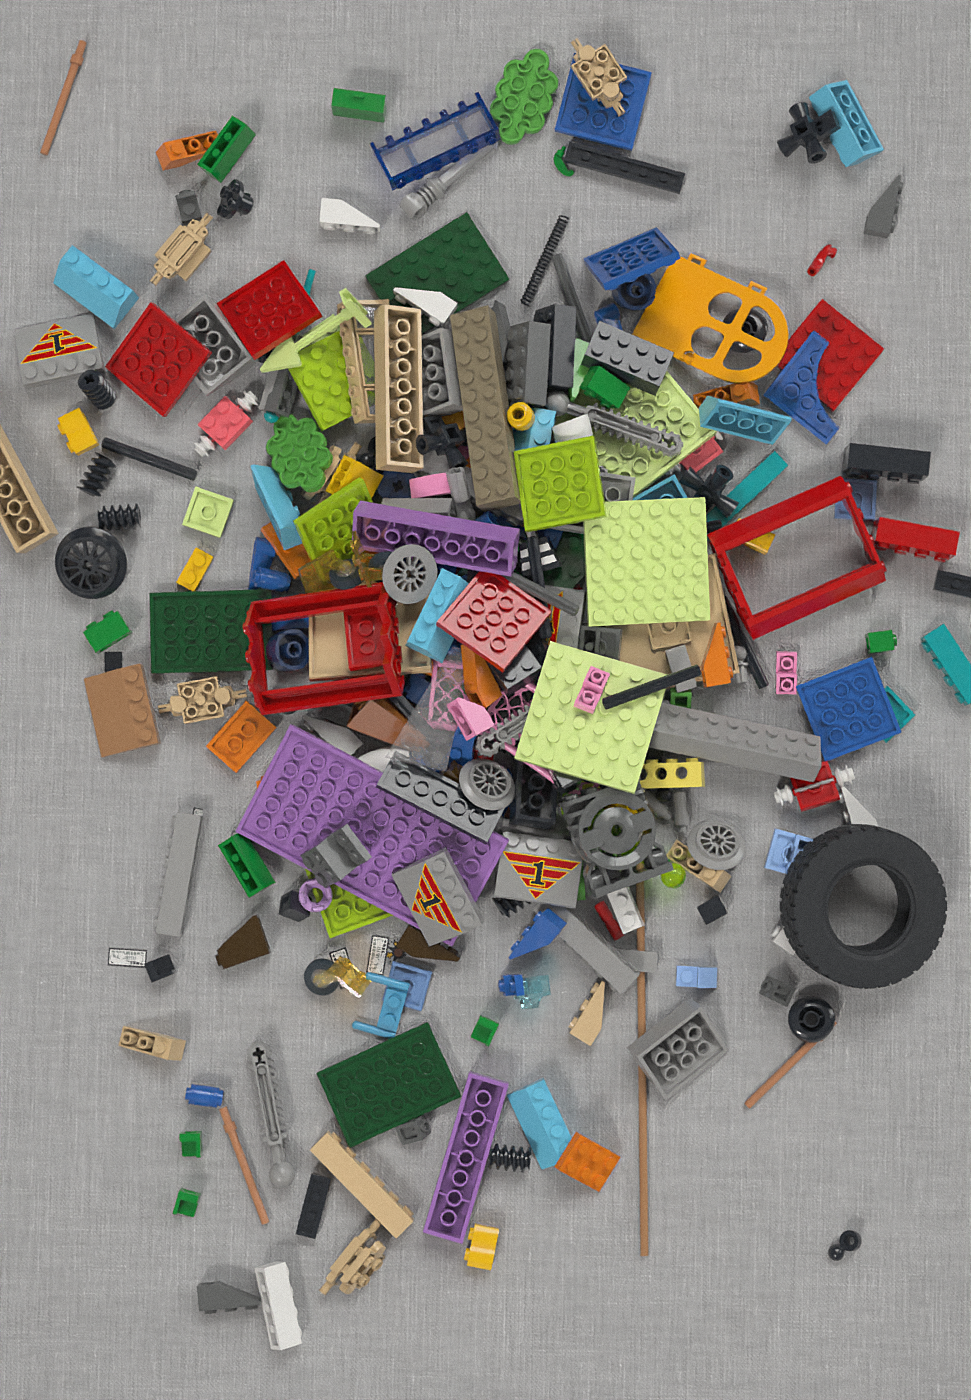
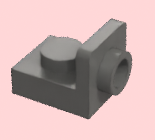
(188, 206)
(777, 991)
(413, 1130)

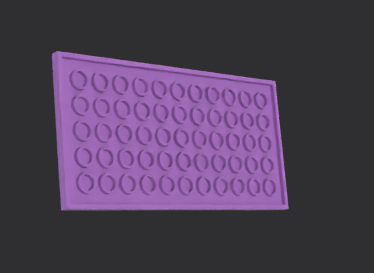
(320, 788)

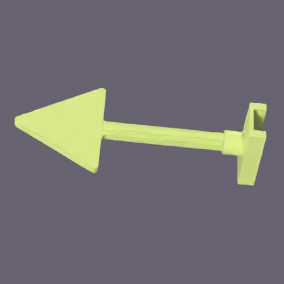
(286, 353)

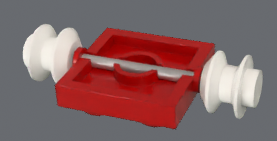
(815, 793)

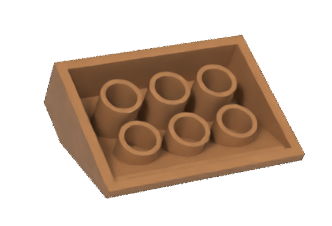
(122, 710)

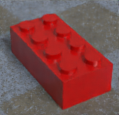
(915, 538)

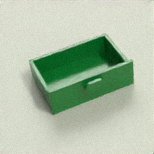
(358, 105)

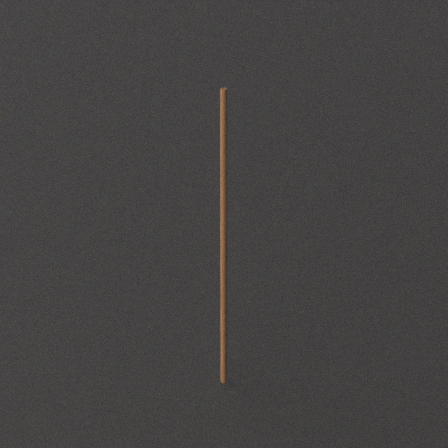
(642, 1084)

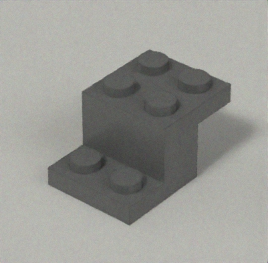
(601, 640)
(335, 856)

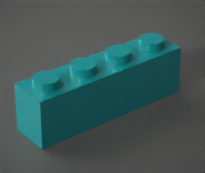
(950, 660)

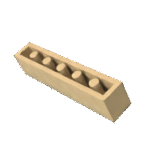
(362, 1184)

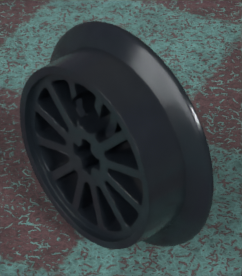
(111, 546)

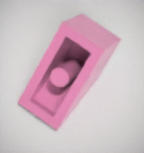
(470, 717)

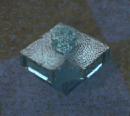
(534, 989)

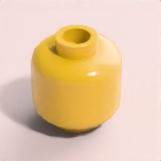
(520, 410)

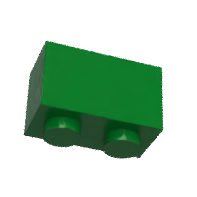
(604, 387)
(107, 631)

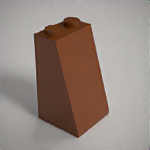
(378, 719)

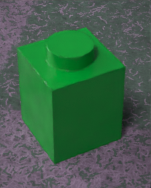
(880, 641)

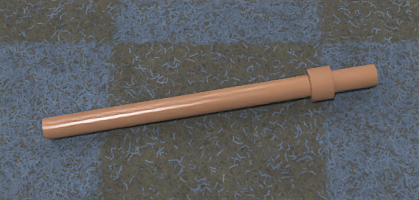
(76, 61)
(780, 1073)
(229, 1127)

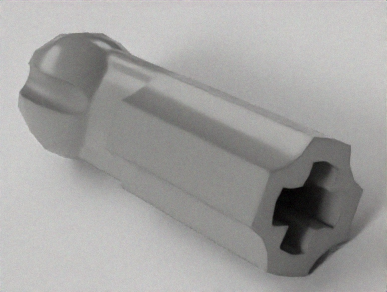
(460, 493)

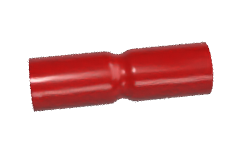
(610, 923)

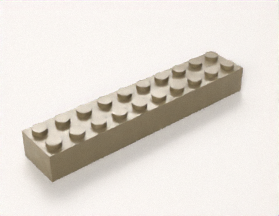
(485, 408)

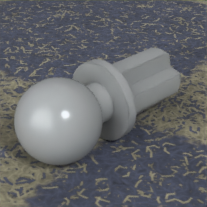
(741, 655)

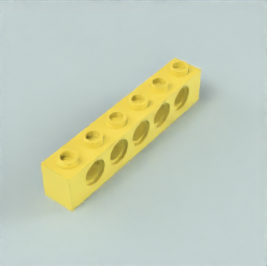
(694, 778)

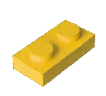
(195, 569)

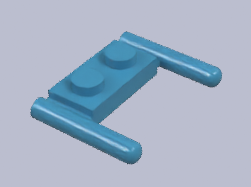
(391, 1007)

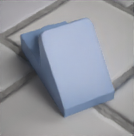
(696, 976)

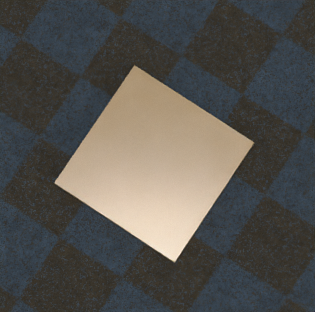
(646, 643)
(329, 650)

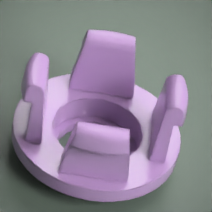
(311, 906)

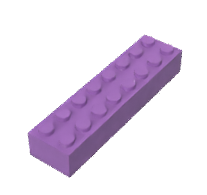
(447, 538)
(465, 1157)

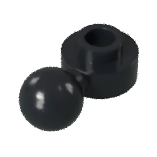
(368, 458)
(663, 794)
(836, 1251)

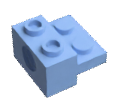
(783, 850)

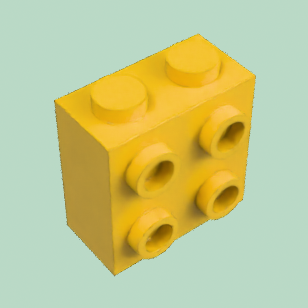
(351, 470)

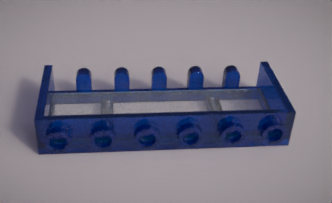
(436, 143)

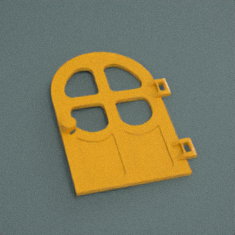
(682, 309)

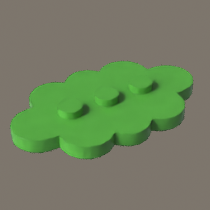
(524, 96)
(299, 453)

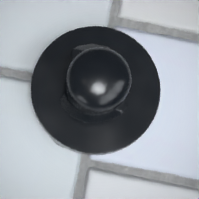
(234, 200)

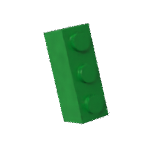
(226, 149)
(246, 864)

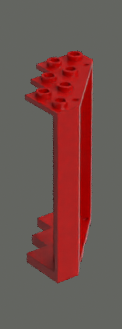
(777, 517)
(327, 693)

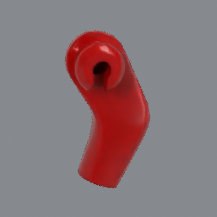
(819, 261)

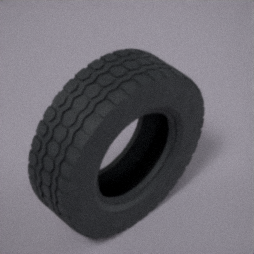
(917, 918)

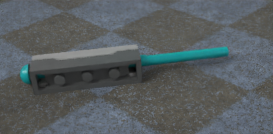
(280, 385)

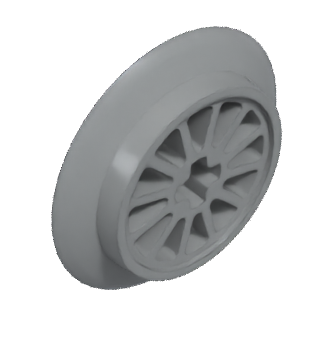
(426, 583)
(475, 774)
(715, 861)

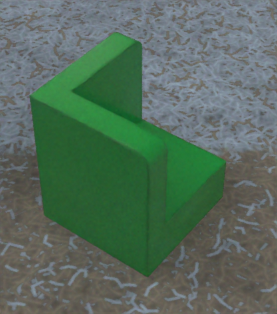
(484, 1030)
(191, 1143)
(186, 1202)

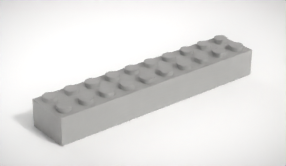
(737, 742)

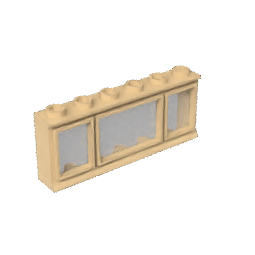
(360, 361)

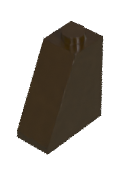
(244, 944)

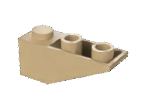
(714, 878)
(589, 1021)
(152, 1043)

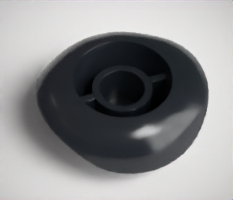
(754, 325)
(811, 1019)

